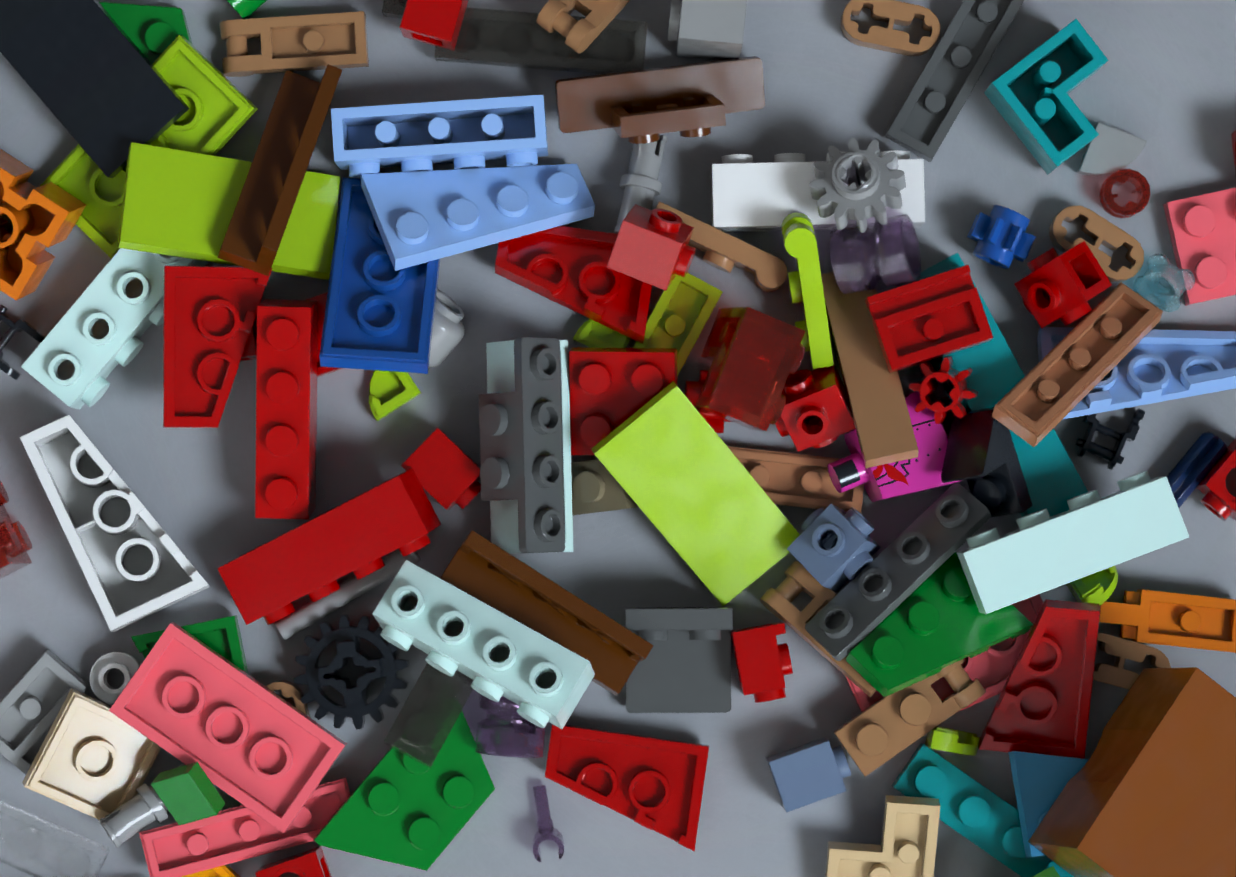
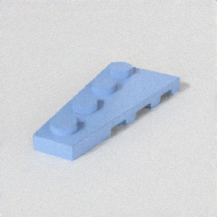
(466, 209)
(1157, 369)

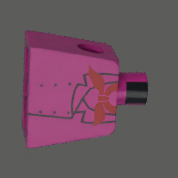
(898, 477)

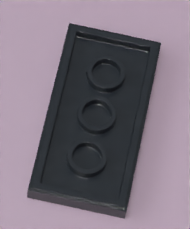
(88, 76)

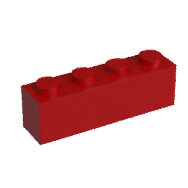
(286, 409)
(329, 547)

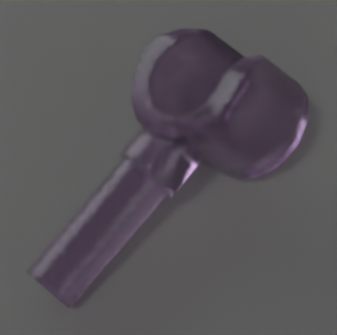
(545, 824)

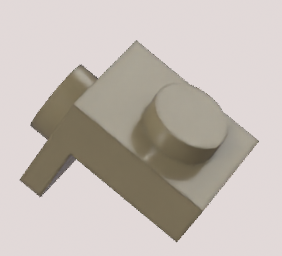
(596, 489)

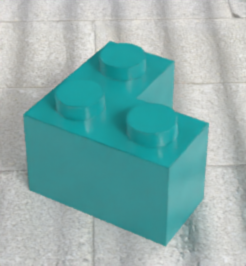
(1036, 96)

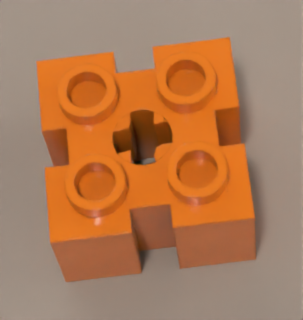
(39, 220)

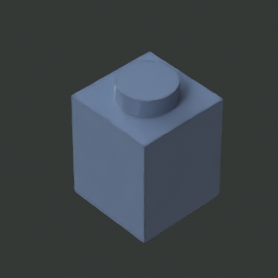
(809, 773)

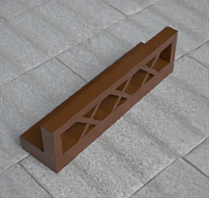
(278, 170)
(546, 608)

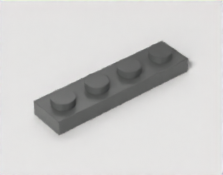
(951, 75)

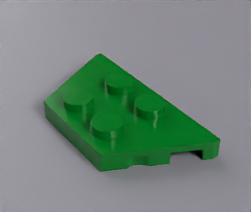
(412, 810)

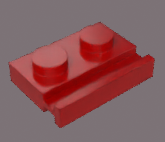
(929, 318)

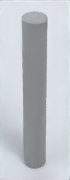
(349, 590)

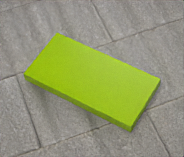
(212, 120)
(185, 201)
(697, 493)

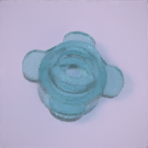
(1164, 297)

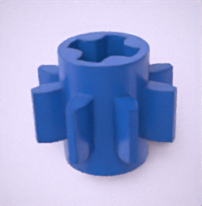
(1001, 237)

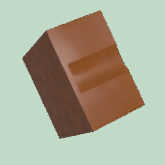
(1155, 788)

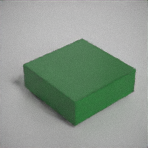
(188, 793)

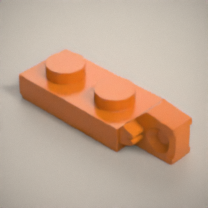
(1174, 619)

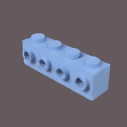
(440, 133)

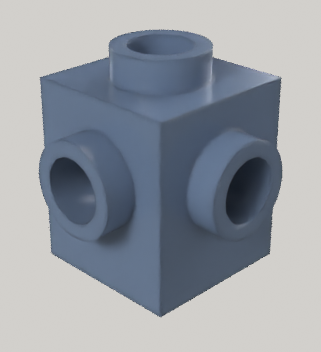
(835, 545)

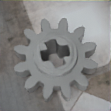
(876, 176)

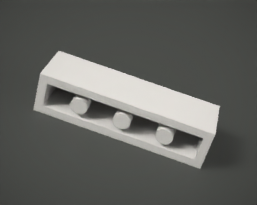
(762, 194)

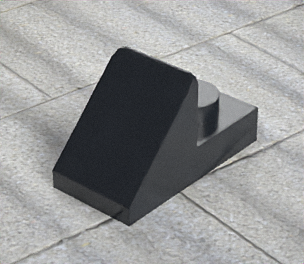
(986, 457)

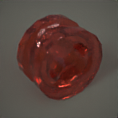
(1118, 179)

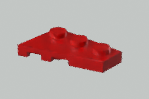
(573, 271)
(204, 337)
(1050, 685)
(635, 775)

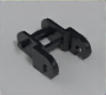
(15, 327)
(1113, 456)

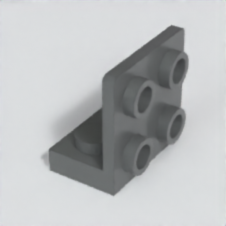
(688, 661)

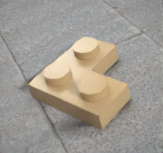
(905, 846)

